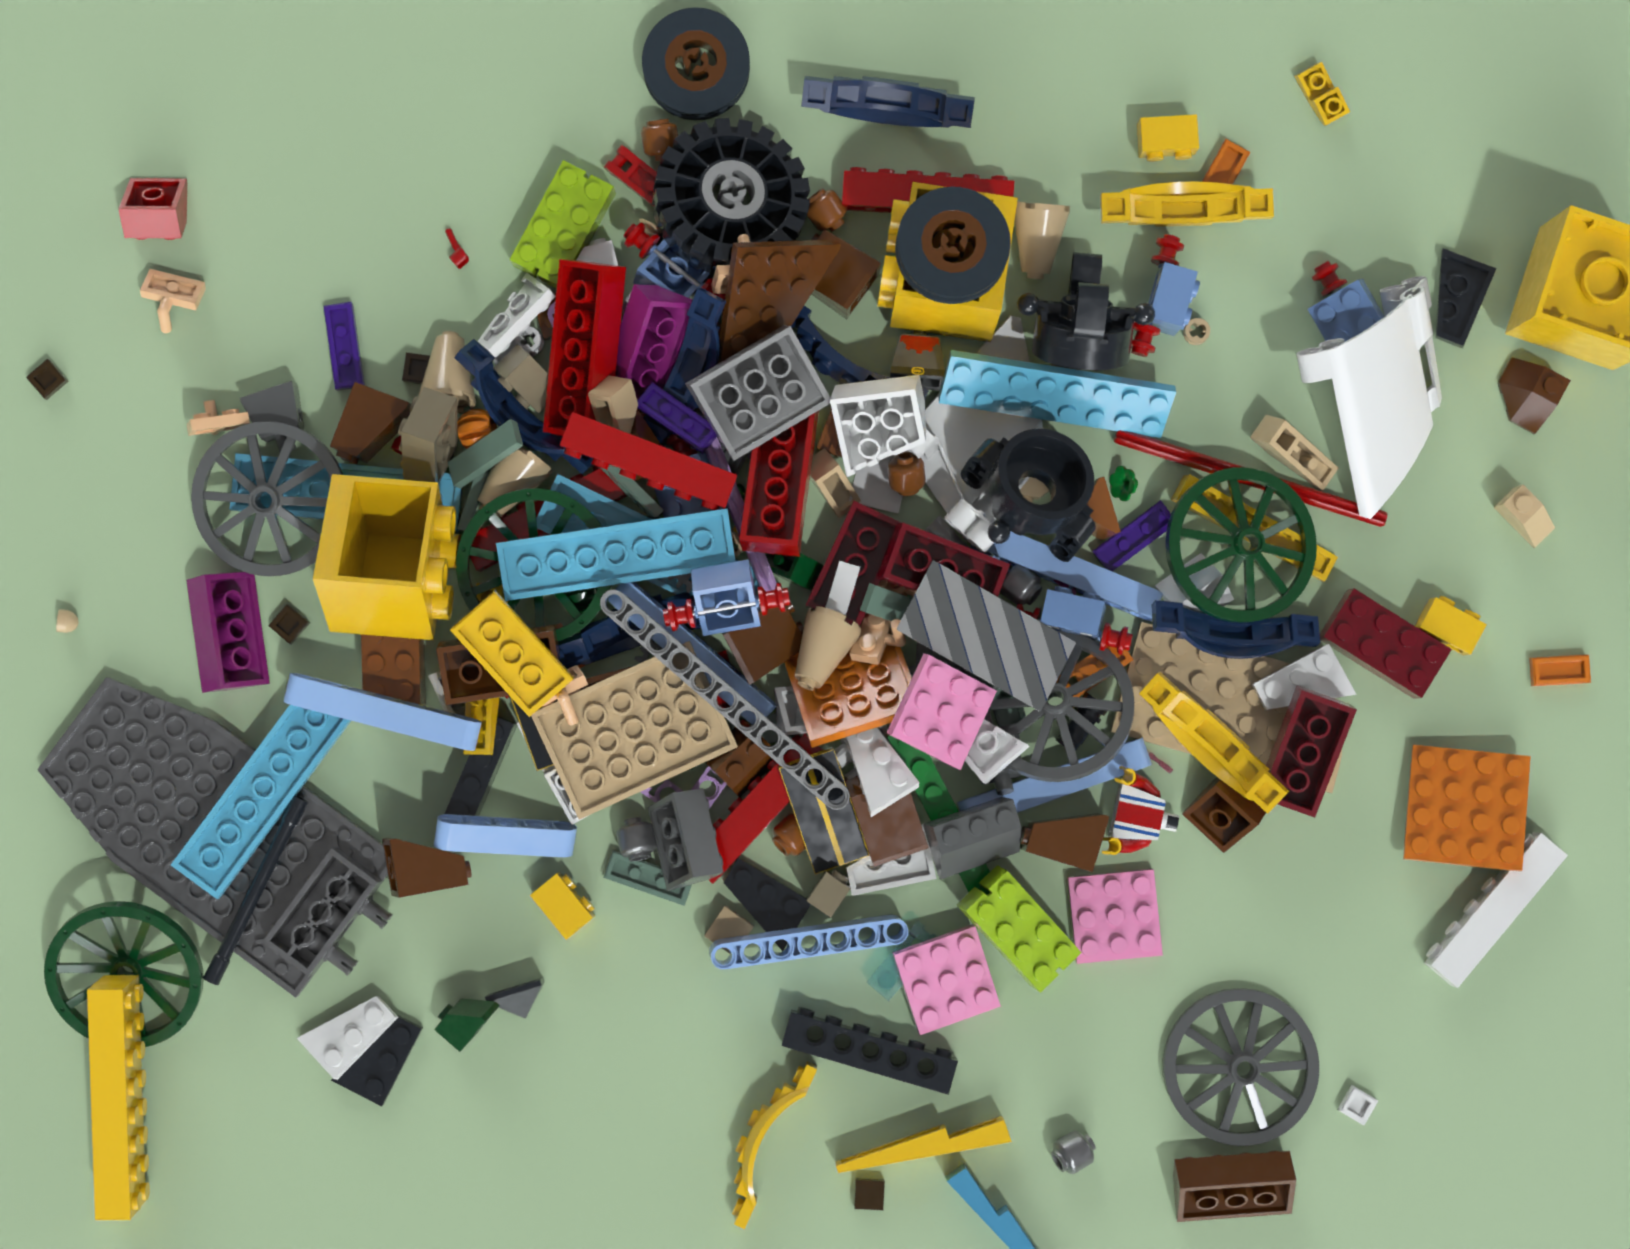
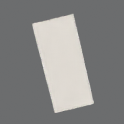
(842, 587)

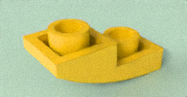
(1321, 94)

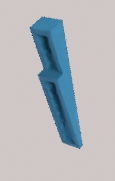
(1000, 1221)

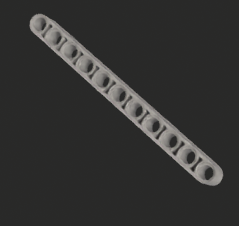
(731, 713)

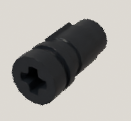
(1077, 733)

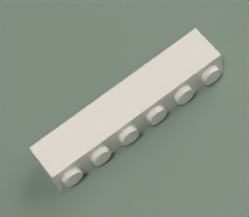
(1493, 911)

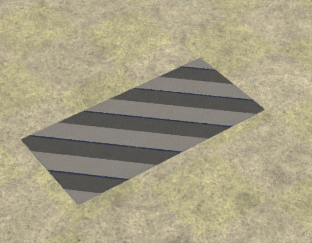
(986, 635)

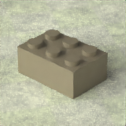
(428, 436)

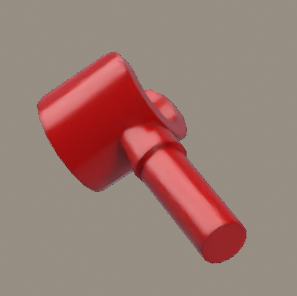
(459, 257)

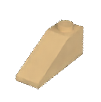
(1294, 451)

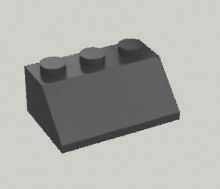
(974, 836)
(685, 839)

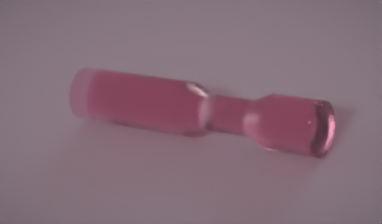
(1161, 763)

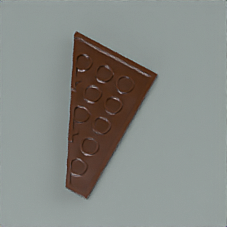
(769, 287)

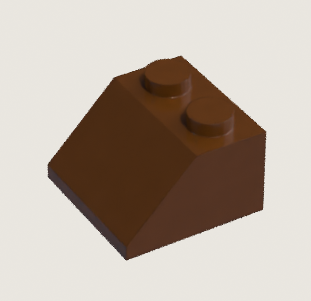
(742, 764)
(1223, 814)

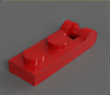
(638, 177)

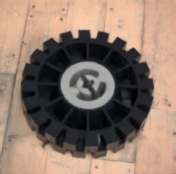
(732, 160)

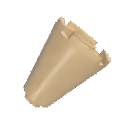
(1039, 235)
(447, 374)
(515, 472)
(823, 646)

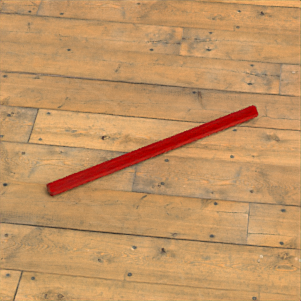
(1211, 465)

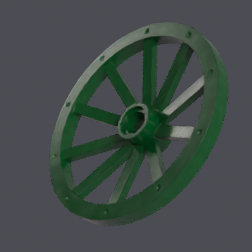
(489, 512)
(1235, 547)
(128, 958)

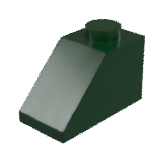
(794, 569)
(464, 1020)

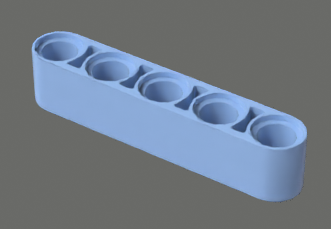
(505, 835)

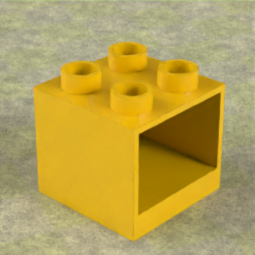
(1577, 289)
(915, 312)
(385, 557)

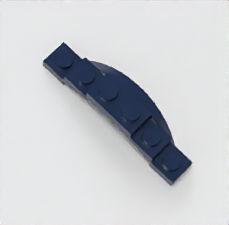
(887, 101)
(697, 353)
(827, 359)
(503, 406)
(607, 638)
(1232, 638)

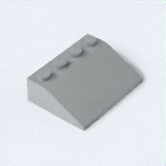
(759, 392)

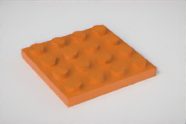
(853, 697)
(1467, 808)

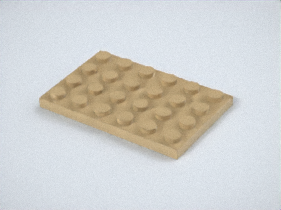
(632, 733)

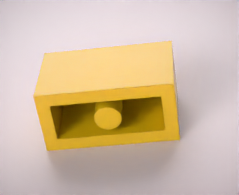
(1167, 137)
(1450, 625)
(563, 904)

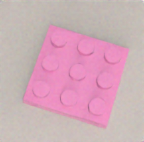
(941, 711)
(1115, 916)
(946, 979)

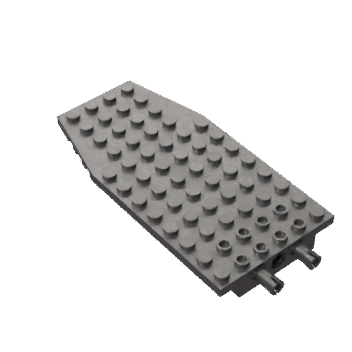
(146, 781)

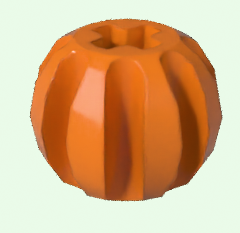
(474, 426)

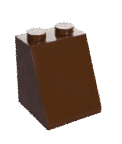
(846, 277)
(367, 423)
(766, 646)
(890, 832)
(1066, 839)
(422, 869)

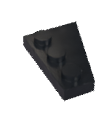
(1460, 295)
(766, 899)
(382, 1062)

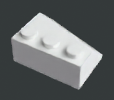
(878, 419)

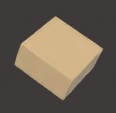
(728, 925)

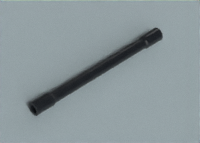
(222, 958)

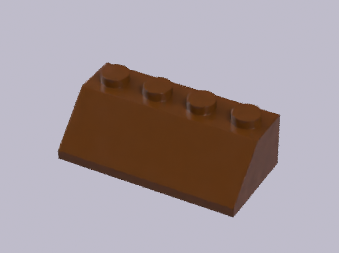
(467, 679)
(1234, 1186)

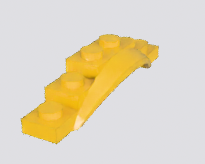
(1186, 204)
(1213, 743)
(760, 1123)

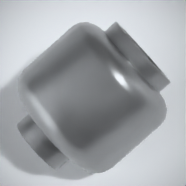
(1021, 585)
(636, 839)
(1073, 1152)

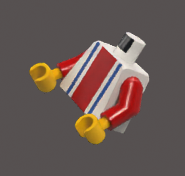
(1137, 815)

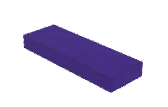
(343, 345)
(676, 418)
(1133, 537)

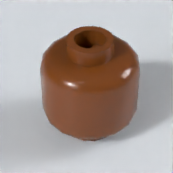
(657, 137)
(826, 210)
(906, 473)
(788, 836)

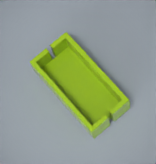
(562, 222)
(1019, 928)

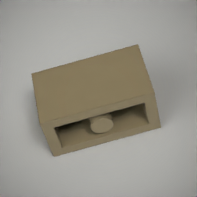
(525, 376)
(829, 892)

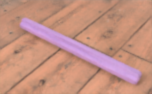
(736, 507)

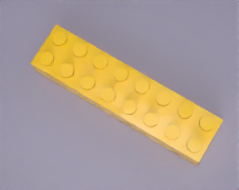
(117, 1096)

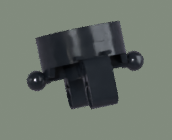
(1085, 326)
(1056, 463)

